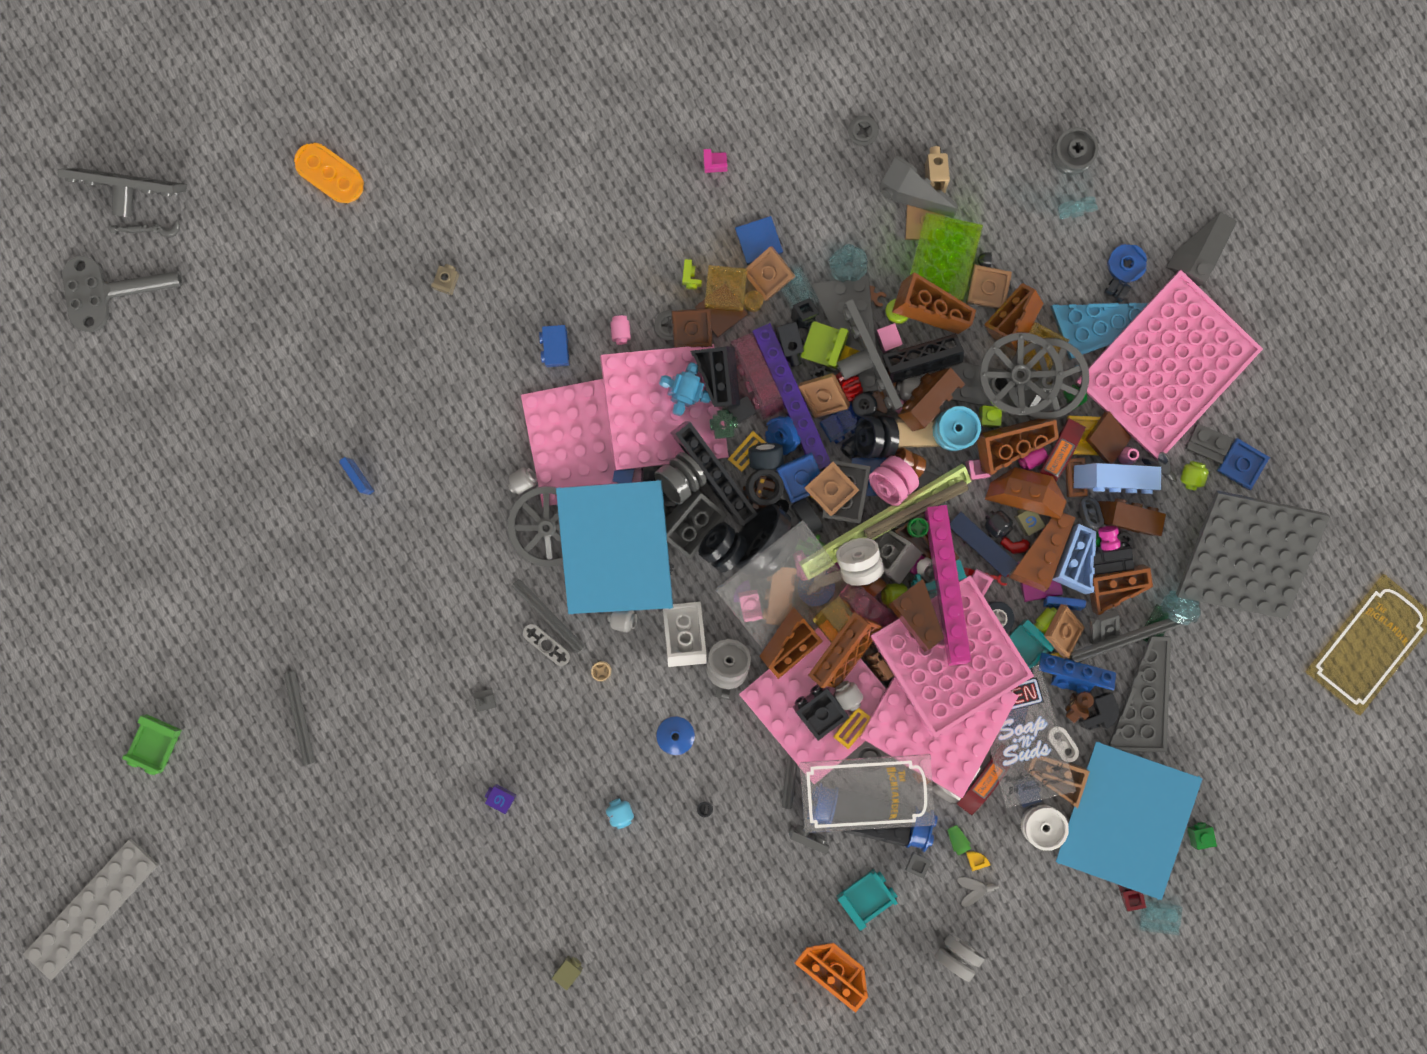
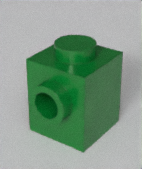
(1202, 836)

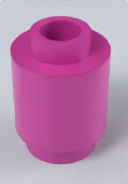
(1033, 459)

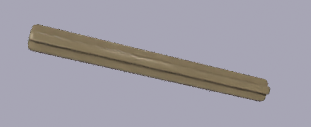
(915, 509)

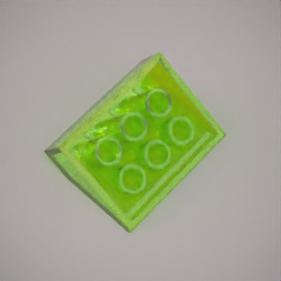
(947, 253)

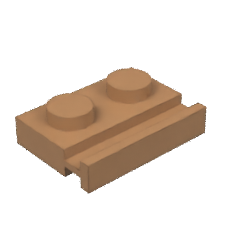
(878, 667)

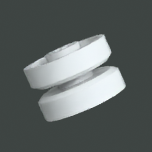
(860, 561)
(1033, 822)

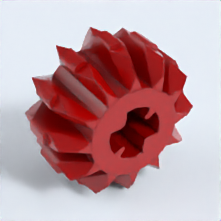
(850, 386)

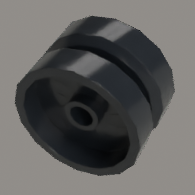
(876, 436)
(723, 547)

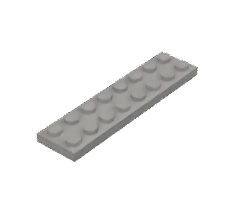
(90, 909)

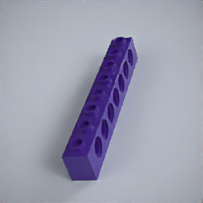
(791, 395)

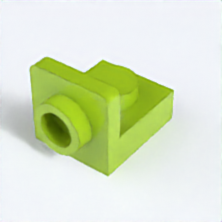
(688, 272)

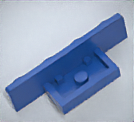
(1076, 675)

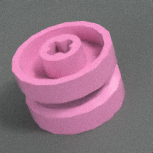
(894, 480)

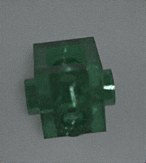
(723, 431)

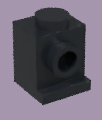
(807, 316)

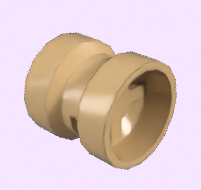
(601, 671)

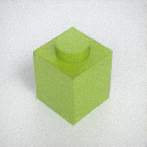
(990, 416)

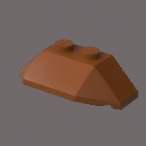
(1028, 492)

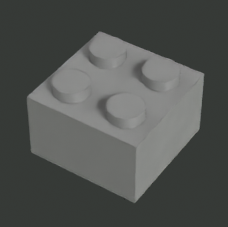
(897, 555)

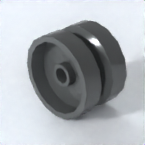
(1074, 151)

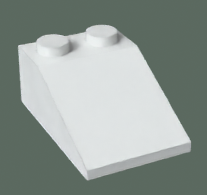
(684, 634)

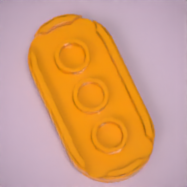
(328, 172)

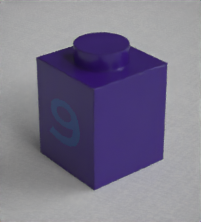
(499, 798)

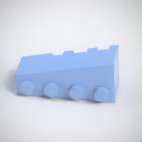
(1117, 478)

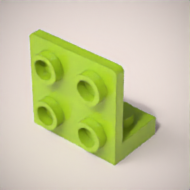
(824, 344)

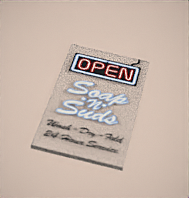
(1030, 748)

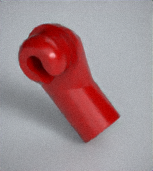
(1015, 547)

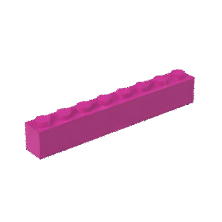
(947, 585)

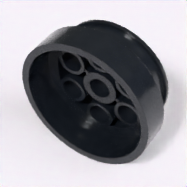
(763, 531)

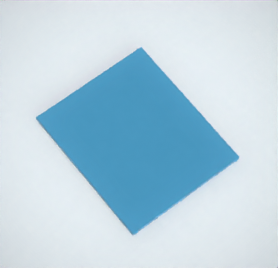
(614, 547)
(1129, 820)

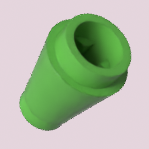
(958, 840)

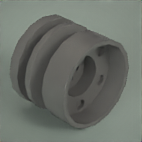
(680, 477)

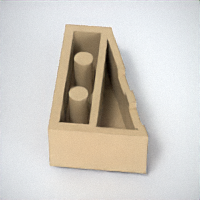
(917, 438)

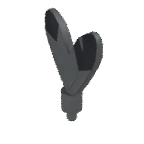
(1163, 462)

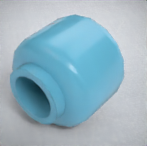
(619, 813)

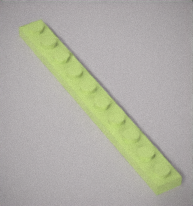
(948, 479)

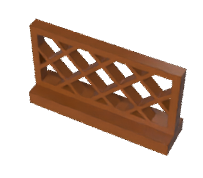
(835, 659)

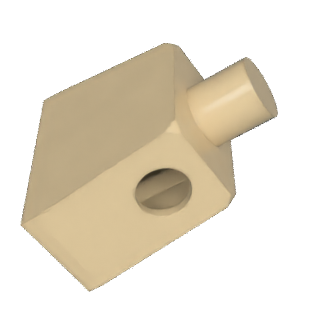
(937, 169)

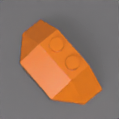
(836, 973)

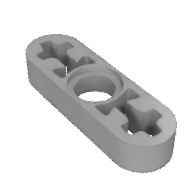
(539, 646)

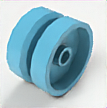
(967, 426)

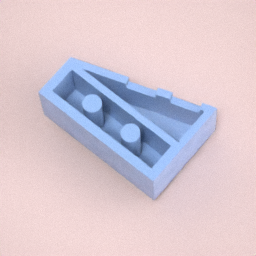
(1077, 560)

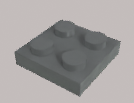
(814, 841)

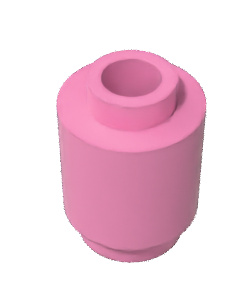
(620, 329)

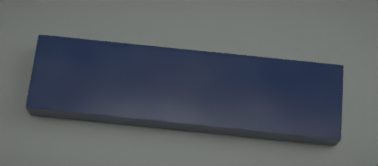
(982, 544)

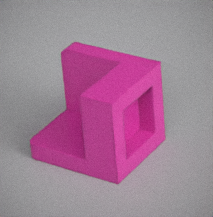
(714, 161)

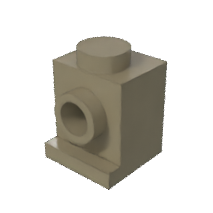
(448, 285)

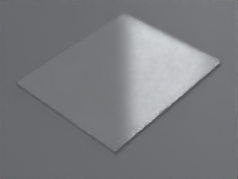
(784, 576)

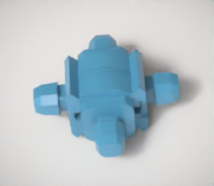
(685, 389)

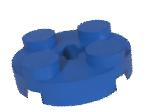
(1138, 263)
(783, 426)

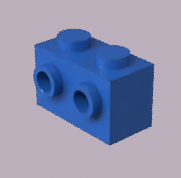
(555, 346)

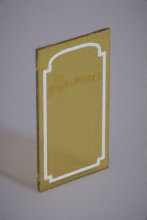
(1370, 645)

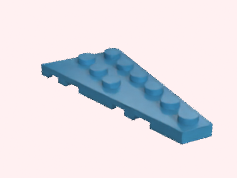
(1093, 325)

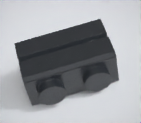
(1113, 560)

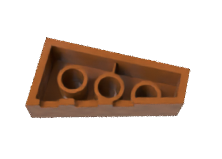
(932, 305)
(1005, 445)
(1042, 558)

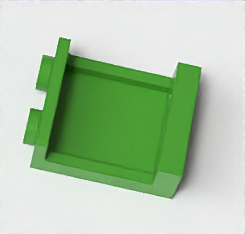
(152, 745)

